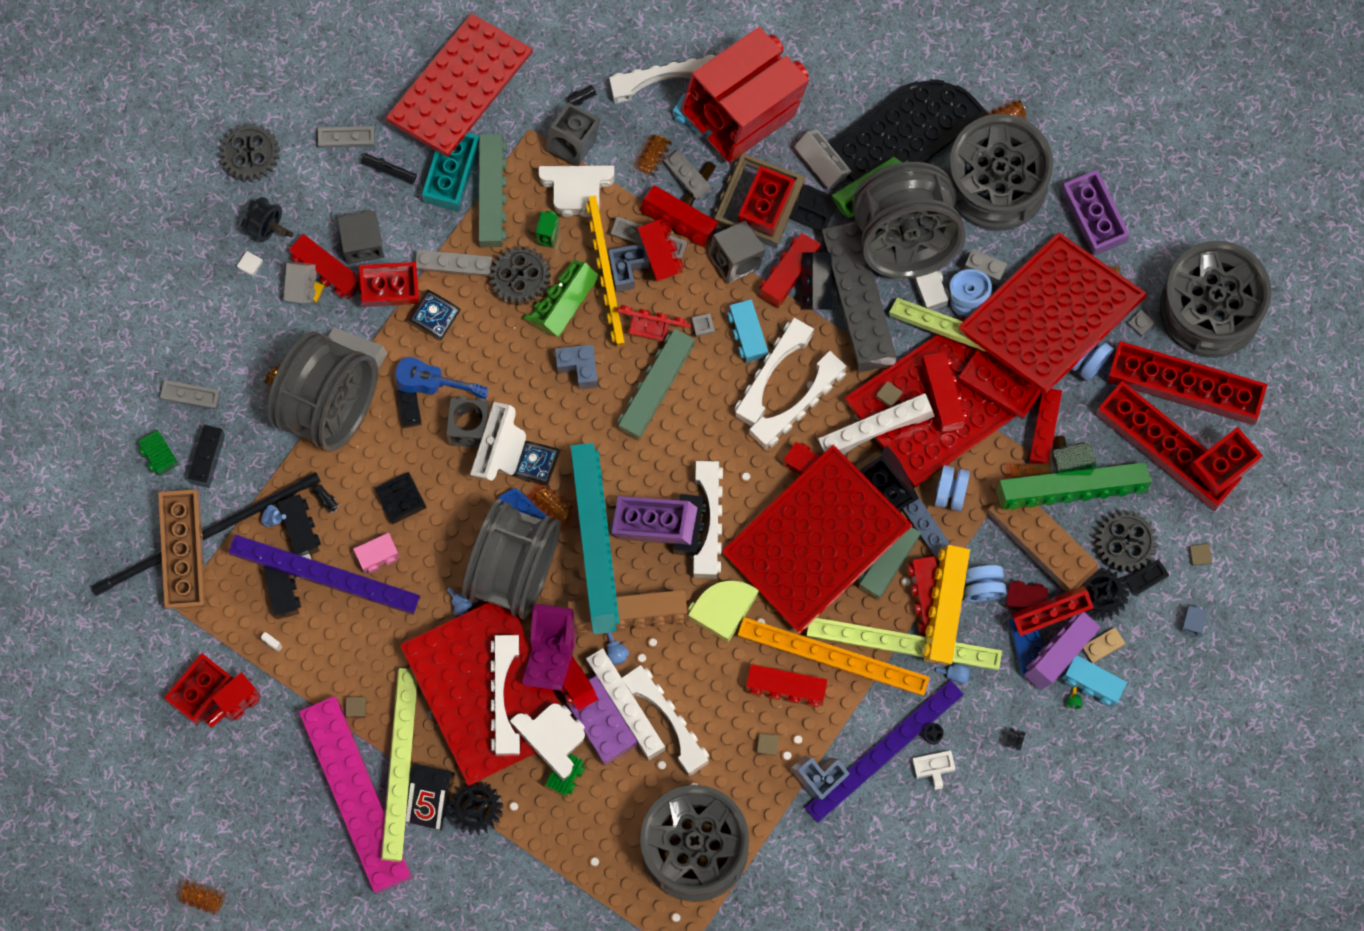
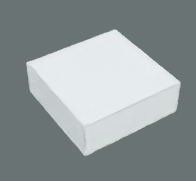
(250, 263)
(271, 642)

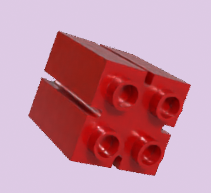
(745, 93)

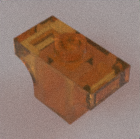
(1028, 470)

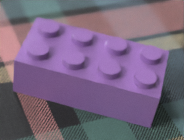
(1095, 213)
(654, 520)
(1061, 650)
(604, 726)

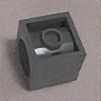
(573, 134)
(361, 236)
(736, 251)
(459, 407)

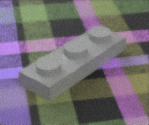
(346, 136)
(687, 174)
(190, 394)

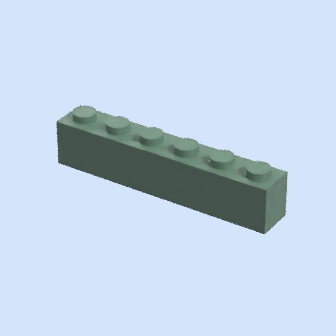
(491, 190)
(656, 385)

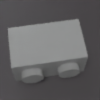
(990, 266)
(299, 282)

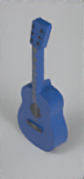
(416, 376)

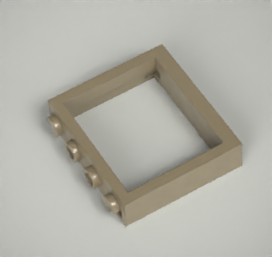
(733, 181)

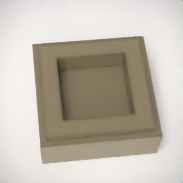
(889, 394)
(1200, 555)
(355, 707)
(768, 744)

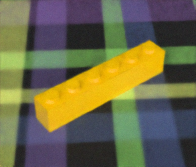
(946, 606)

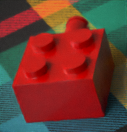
(233, 700)

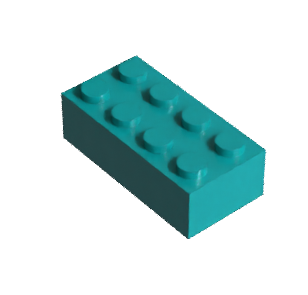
(451, 174)

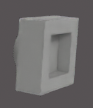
(1141, 323)
(703, 325)

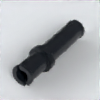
(388, 168)

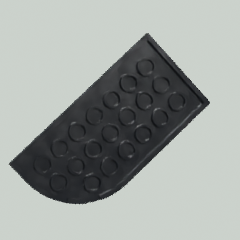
(908, 126)

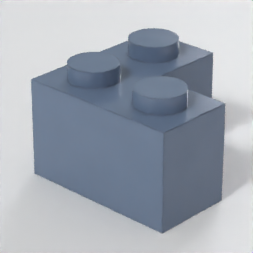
(626, 260)
(580, 360)
(819, 780)

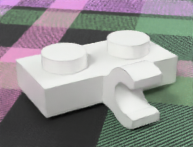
(934, 766)

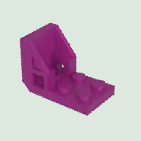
(552, 646)

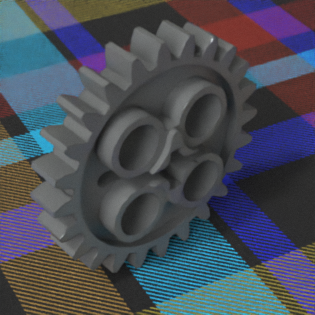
(267, 150)
(531, 285)
(1128, 524)

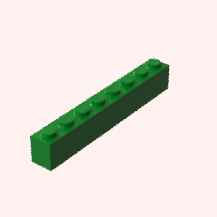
(1073, 486)

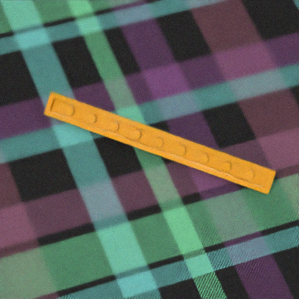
(833, 656)

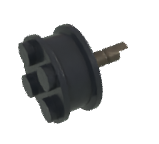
(263, 220)

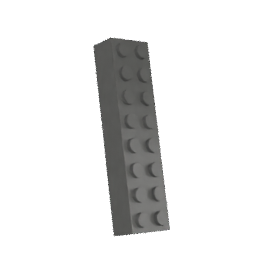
(859, 298)

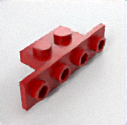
(649, 325)

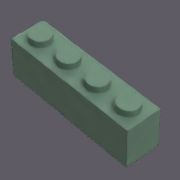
(886, 567)

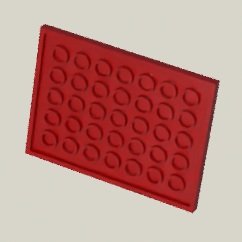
(1052, 312)
(922, 445)
(816, 538)
(456, 679)

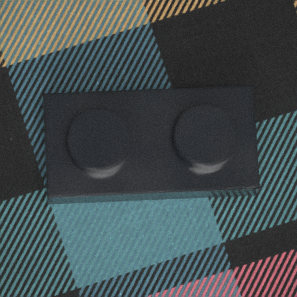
(409, 409)
(1147, 577)

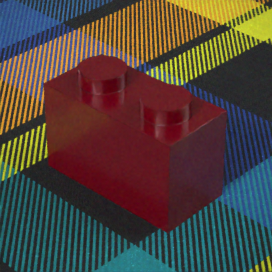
(1023, 596)

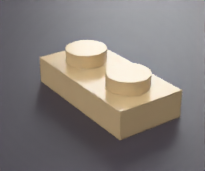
(1103, 645)

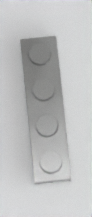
(629, 230)
(453, 263)

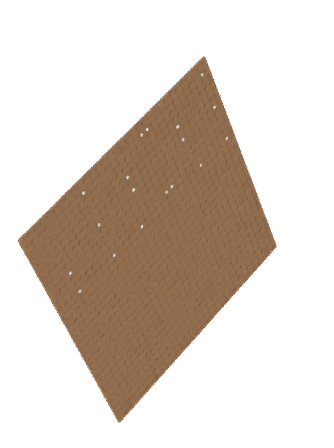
(353, 644)

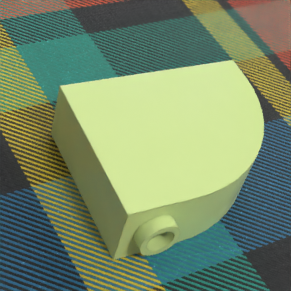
(723, 608)

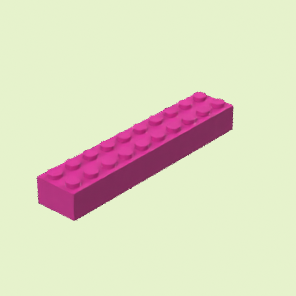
(353, 791)

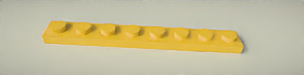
(606, 279)

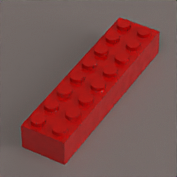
(1187, 383)
(1159, 440)

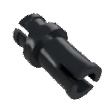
(582, 95)
(328, 501)

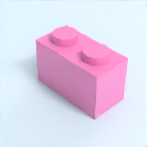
(377, 553)

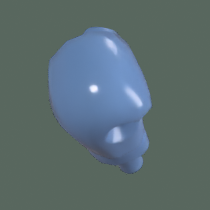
(272, 516)
(461, 605)
(616, 652)
(958, 673)

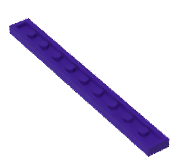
(324, 574)
(886, 749)

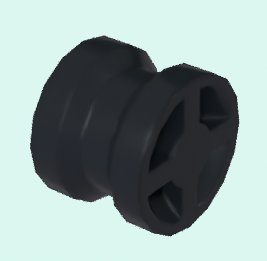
(933, 729)
(1015, 739)

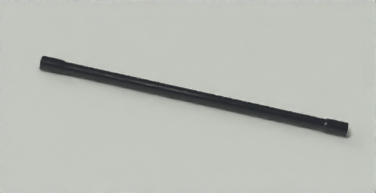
(303, 484)

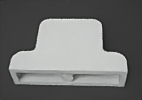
(575, 185)
(500, 444)
(552, 736)

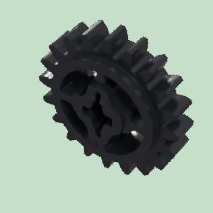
(1107, 599)
(481, 803)

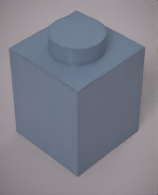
(1194, 620)

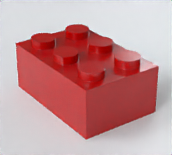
(766, 200)
(661, 249)
(388, 284)
(1226, 461)
(196, 687)

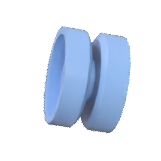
(969, 291)
(1093, 361)
(952, 488)
(984, 584)

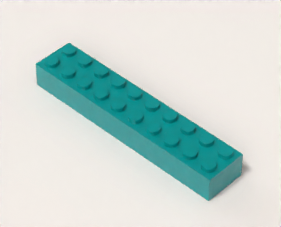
(595, 538)

